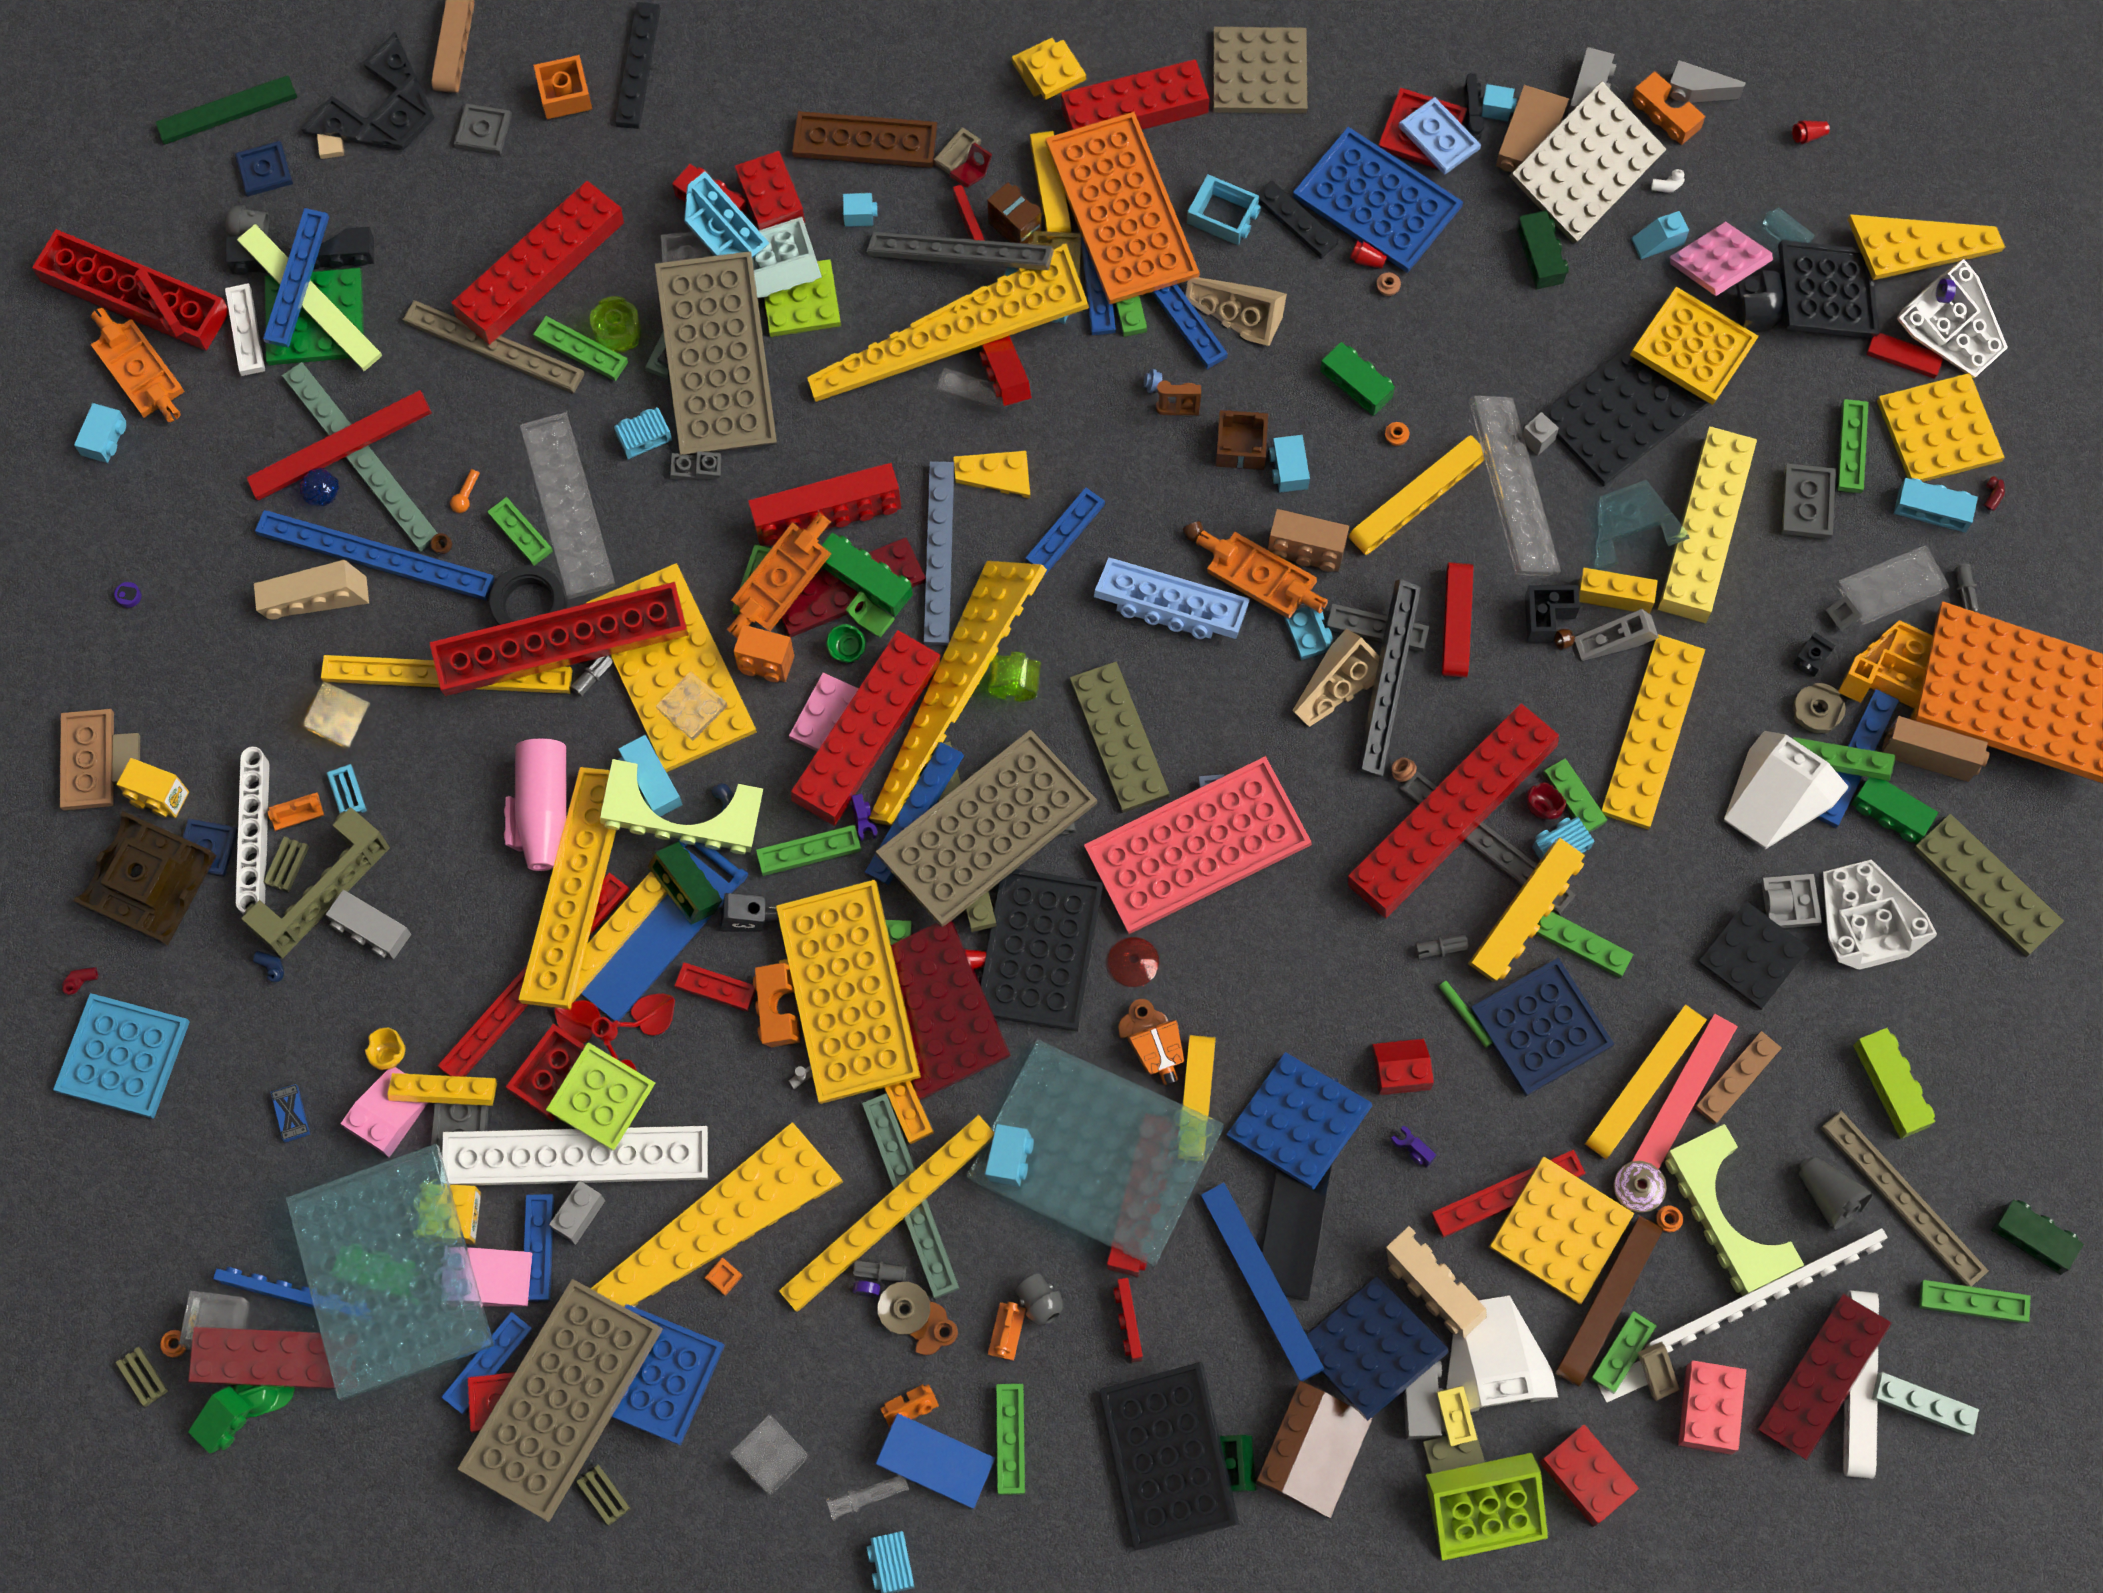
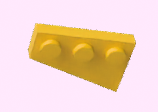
(997, 471)

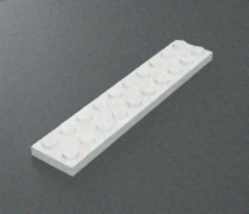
(574, 1156)

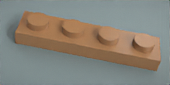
(1738, 1078)

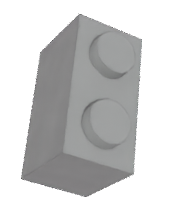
(577, 1212)

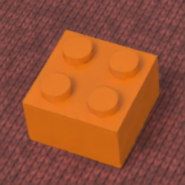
(563, 87)
(764, 654)

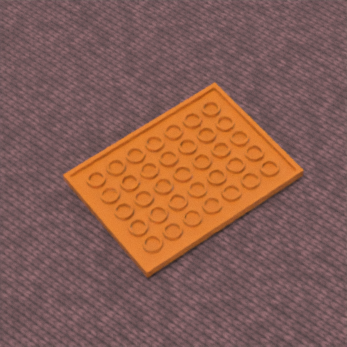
(2015, 691)

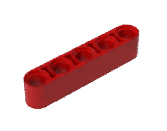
(1457, 620)

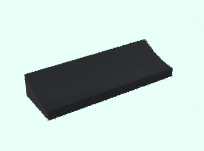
(1294, 1232)

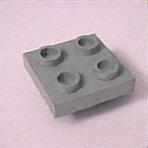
(1792, 900)

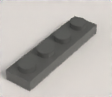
(1371, 625)

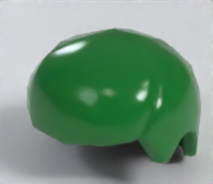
(846, 643)

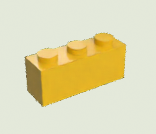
(1616, 590)

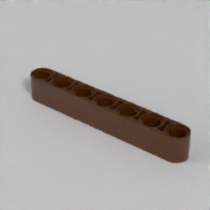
(1609, 1301)

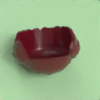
(1545, 801)

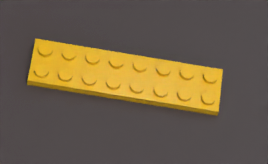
(1652, 732)

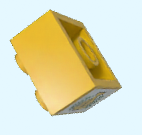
(152, 788)
(467, 1206)

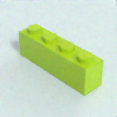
(1894, 1083)

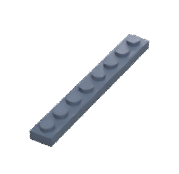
(939, 554)

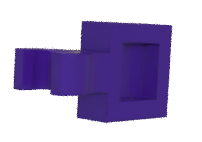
(861, 812)
(1418, 1150)

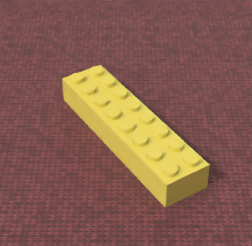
(1709, 522)

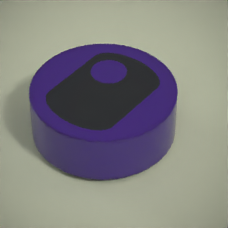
(1945, 290)
(128, 594)
(866, 1288)

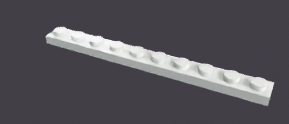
(1777, 1289)

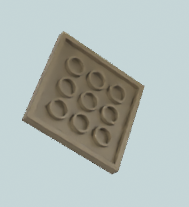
(1260, 70)

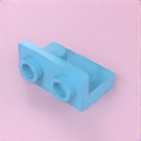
(1309, 632)

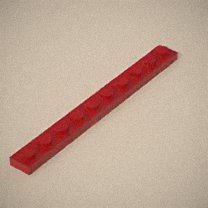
(507, 1005)

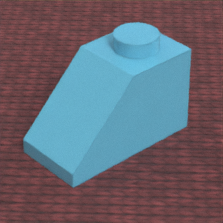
(1661, 235)

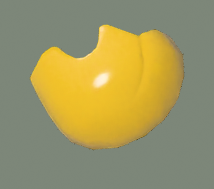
(385, 1048)

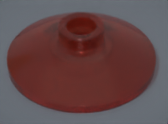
(1131, 973)

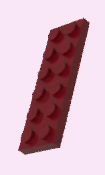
(828, 597)
(259, 1358)
(1825, 1377)

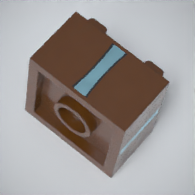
(1013, 215)
(1242, 439)

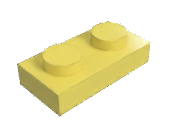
(1456, 1415)

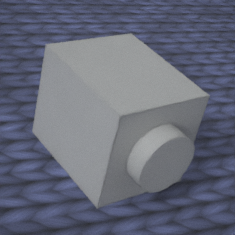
(1539, 433)

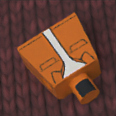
(1159, 1050)

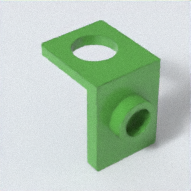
(870, 616)

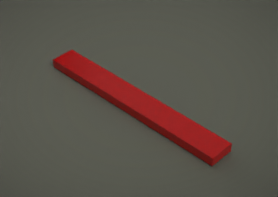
(339, 445)

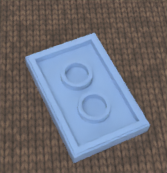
(1439, 135)

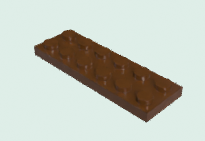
(865, 139)

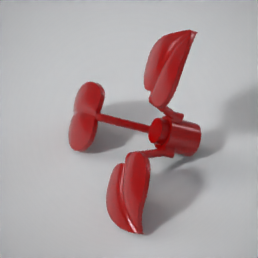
(583, 1020)

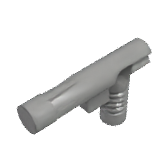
(801, 1076)

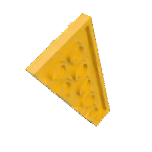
(1909, 245)

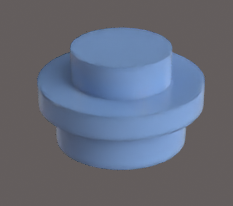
(1151, 380)

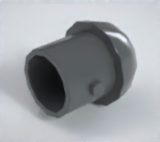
(240, 220)
(1039, 1300)

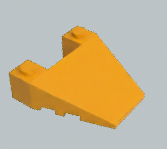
(1891, 665)

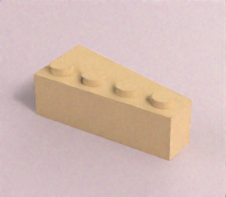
(312, 590)
(1434, 1284)

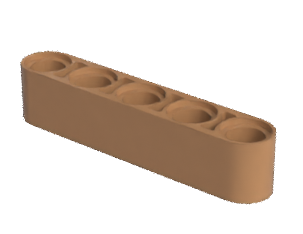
(452, 45)

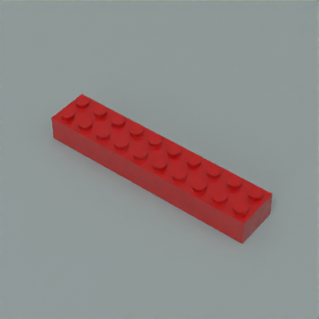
(558, 639)
(1453, 811)

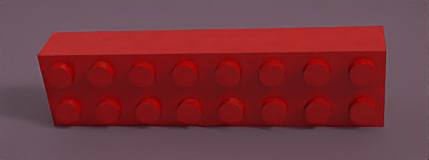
(538, 262)
(111, 284)
(865, 728)

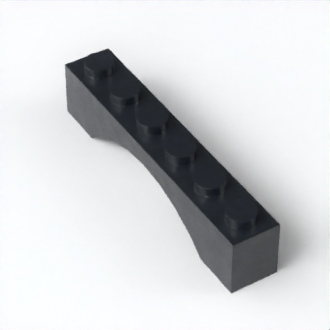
(349, 247)

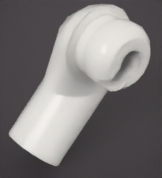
(1670, 184)

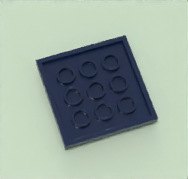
(1542, 1027)
(1374, 1348)

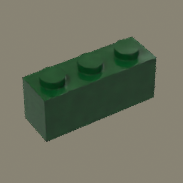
(1542, 249)
(685, 883)
(2037, 1236)

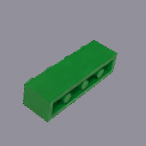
(865, 575)

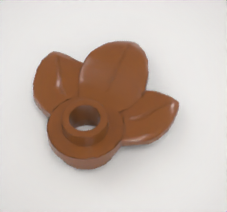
(1133, 1023)
(929, 1334)

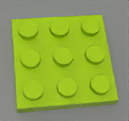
(804, 306)
(600, 1096)

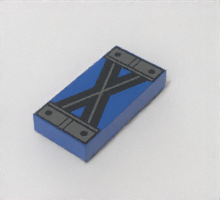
(290, 1113)

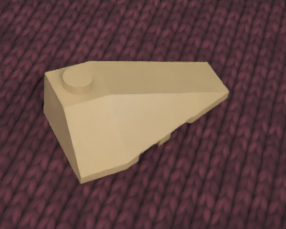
(1244, 308)
(1341, 674)

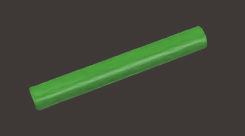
(1465, 1013)

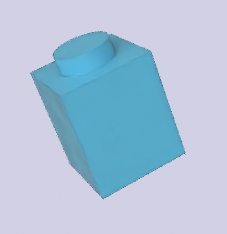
(1498, 102)
(859, 209)

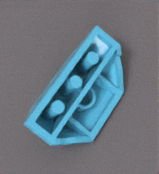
(719, 220)

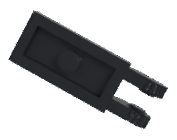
(1473, 115)

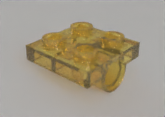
(335, 714)

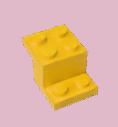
(1048, 68)

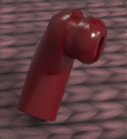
(1997, 494)
(77, 978)

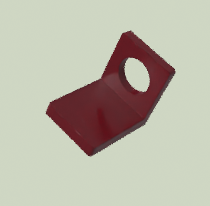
(971, 171)

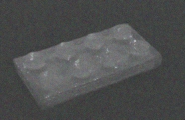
(1894, 584)

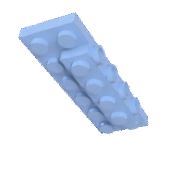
(1171, 600)

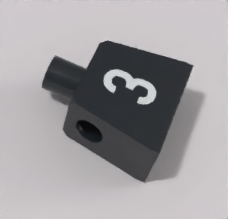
(737, 914)

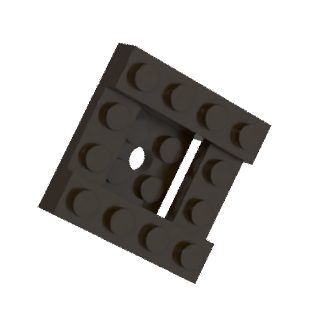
(167, 884)

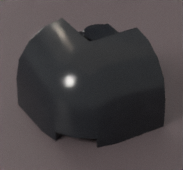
(1760, 301)

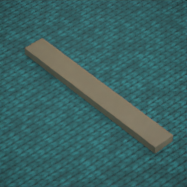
(501, 350)
(1904, 1199)

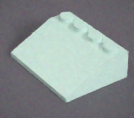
(786, 259)

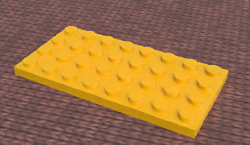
(657, 668)
(848, 992)

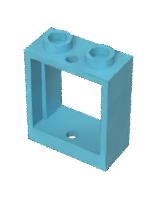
(1231, 193)

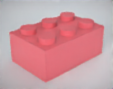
(1712, 1407)

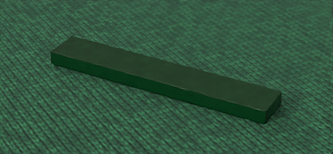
(226, 109)

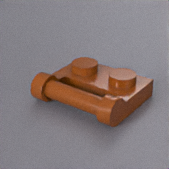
(1187, 399)

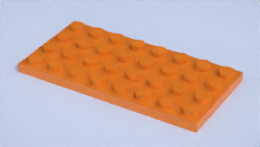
(1122, 208)

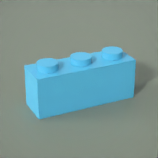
(1935, 504)
(651, 776)

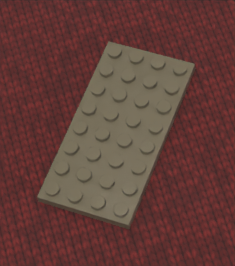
(715, 353)
(986, 828)
(560, 1400)

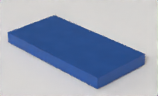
(934, 1461)

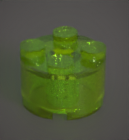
(616, 324)
(1014, 677)

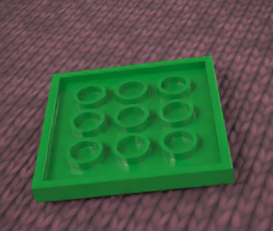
(309, 339)

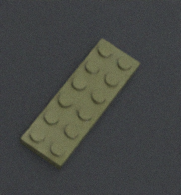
(1119, 737)
(1988, 885)

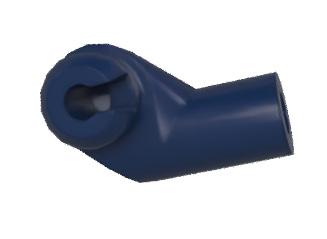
(724, 793)
(272, 964)

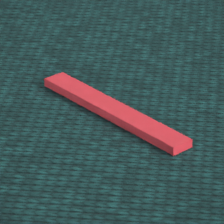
(1685, 1092)

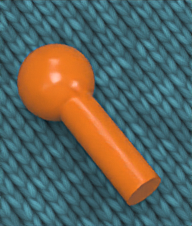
(460, 503)

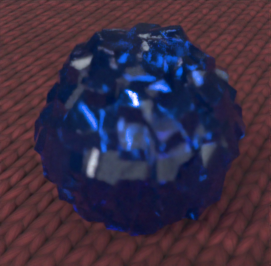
(319, 487)

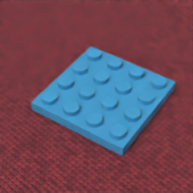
(121, 1055)

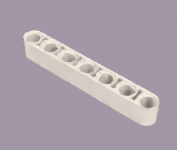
(248, 822)
(1861, 1410)

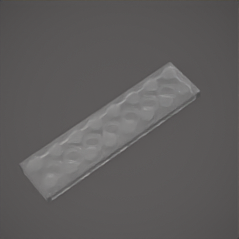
(1514, 486)
(567, 505)

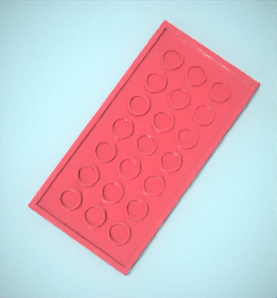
(1197, 845)

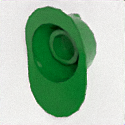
(264, 1398)

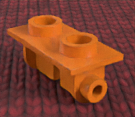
(295, 811)
(1007, 1331)
(921, 1403)

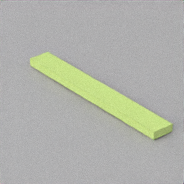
(314, 302)

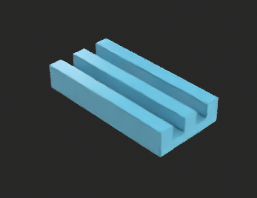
(340, 771)

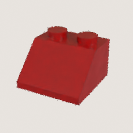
(1402, 1066)

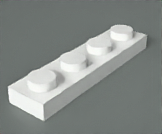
(245, 329)

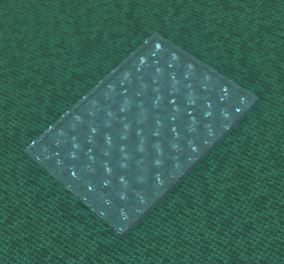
(1102, 1152)
(389, 1272)

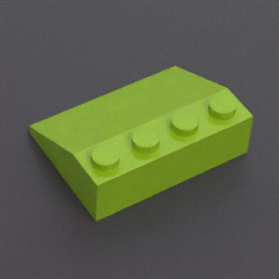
(1487, 1506)

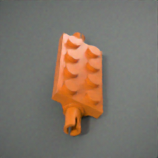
(136, 366)
(1261, 574)
(781, 576)

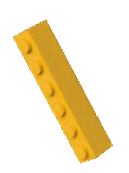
(1526, 910)

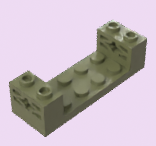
(366, 849)

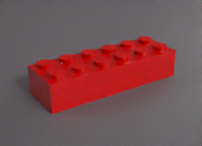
(1153, 95)
(839, 499)

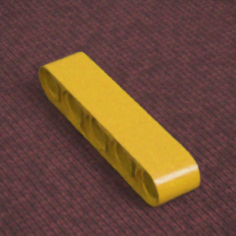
(1049, 186)
(1199, 1073)

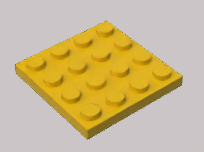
(1694, 345)
(1940, 428)
(1561, 1230)

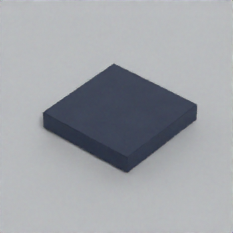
(264, 168)
(215, 837)

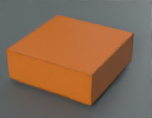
(723, 1276)

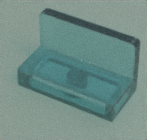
(1785, 227)

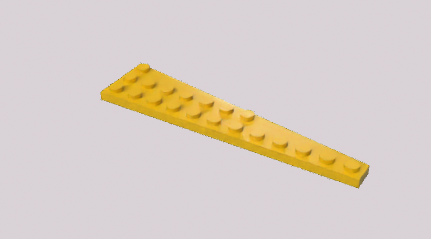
(975, 319)
(971, 649)
(750, 1198)

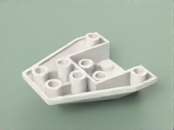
(1958, 330)
(1781, 789)
(1871, 917)
(1500, 1360)

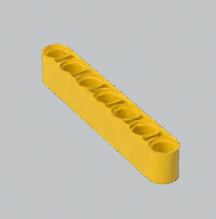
(1417, 495)
(1645, 1082)

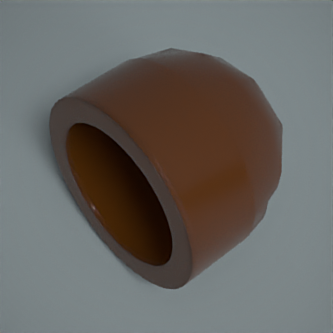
(1193, 530)
(436, 546)
(1564, 639)

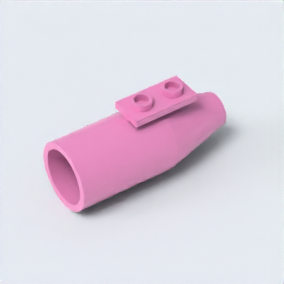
(539, 808)

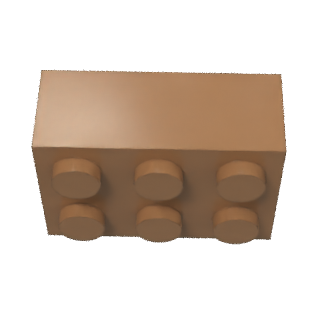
(1308, 540)

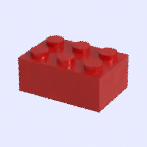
(769, 191)
(545, 1070)
(1589, 1475)

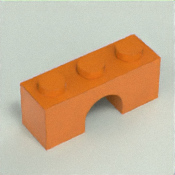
(1677, 122)
(771, 984)

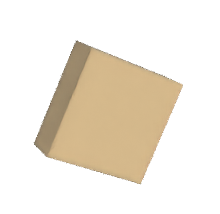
(330, 146)

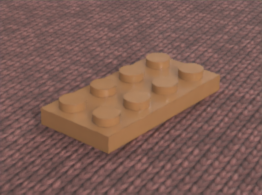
(86, 759)

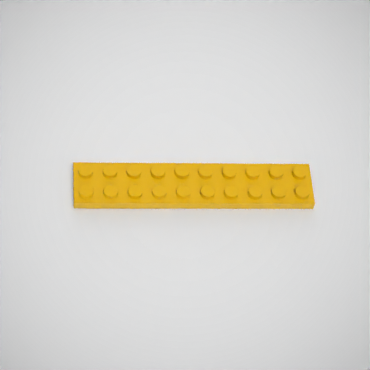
(570, 897)

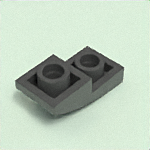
(695, 467)

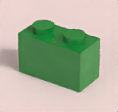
(220, 1420)

